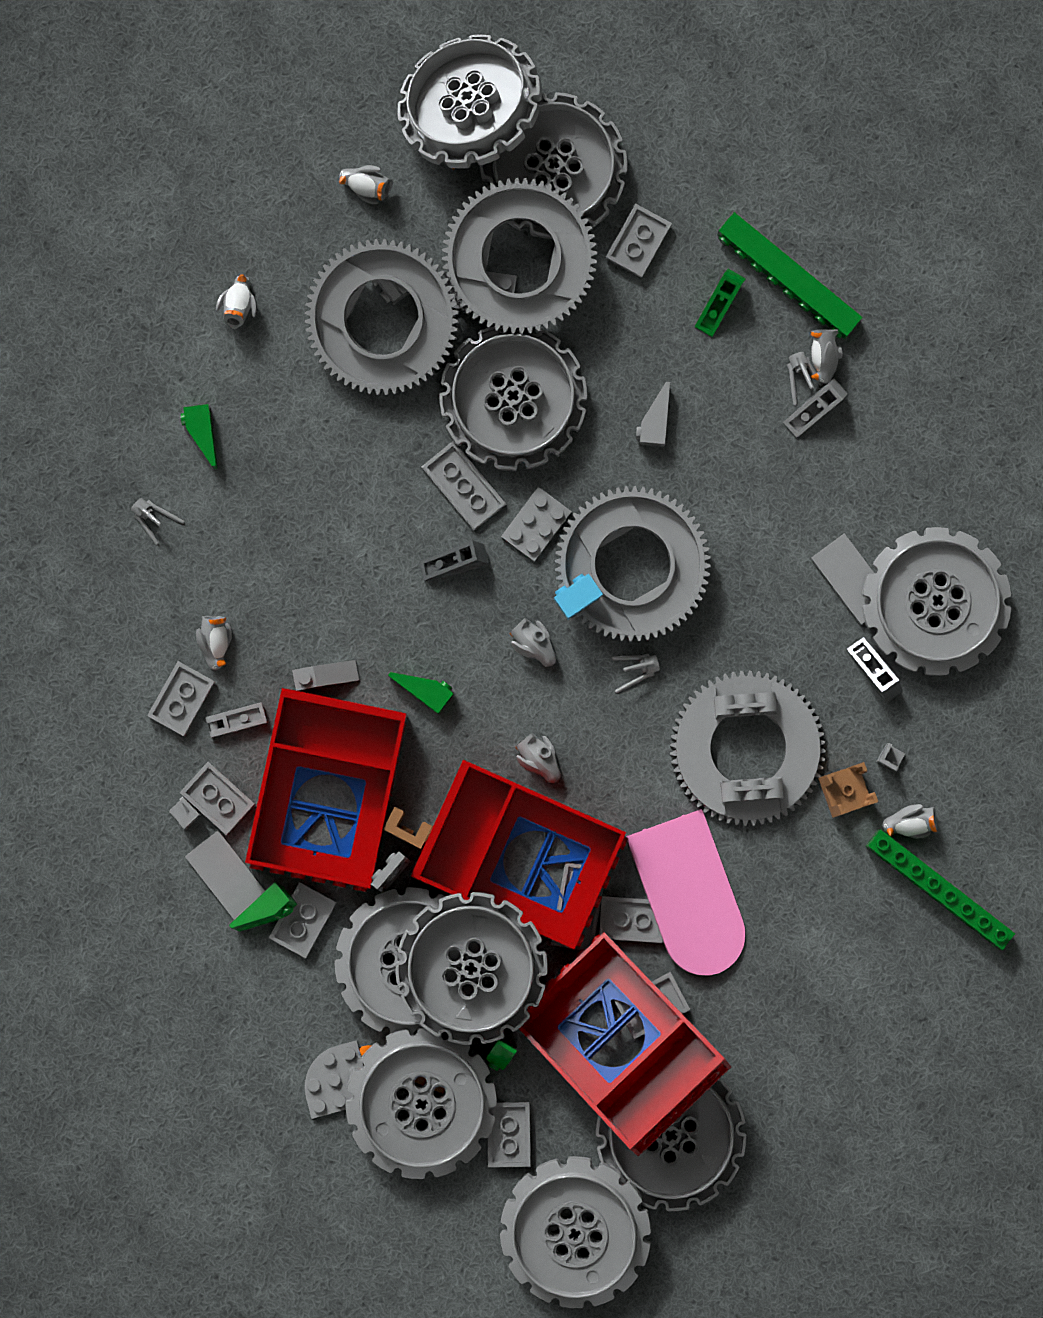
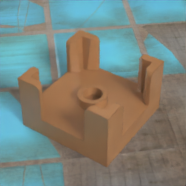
(846, 790)
(406, 833)

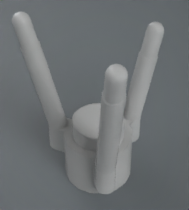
(800, 363)
(143, 510)
(647, 664)

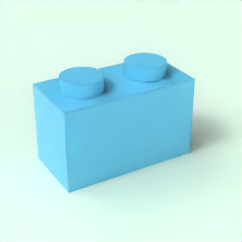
(577, 596)

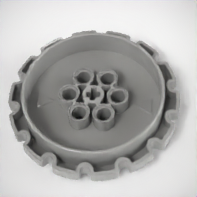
(468, 122)
(592, 149)
(525, 437)
(964, 568)
(362, 963)
(443, 1002)
(444, 1139)
(692, 1173)
(569, 1274)

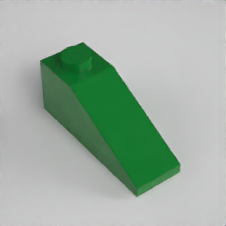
(720, 302)
(199, 425)
(428, 691)
(268, 907)
(500, 1054)

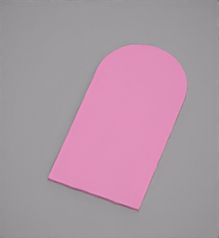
(689, 894)

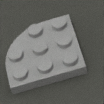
(329, 1078)

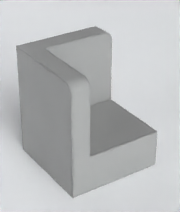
(890, 757)
(184, 813)

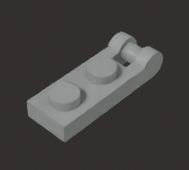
(237, 719)

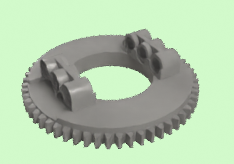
(471, 244)
(340, 291)
(614, 517)
(747, 797)

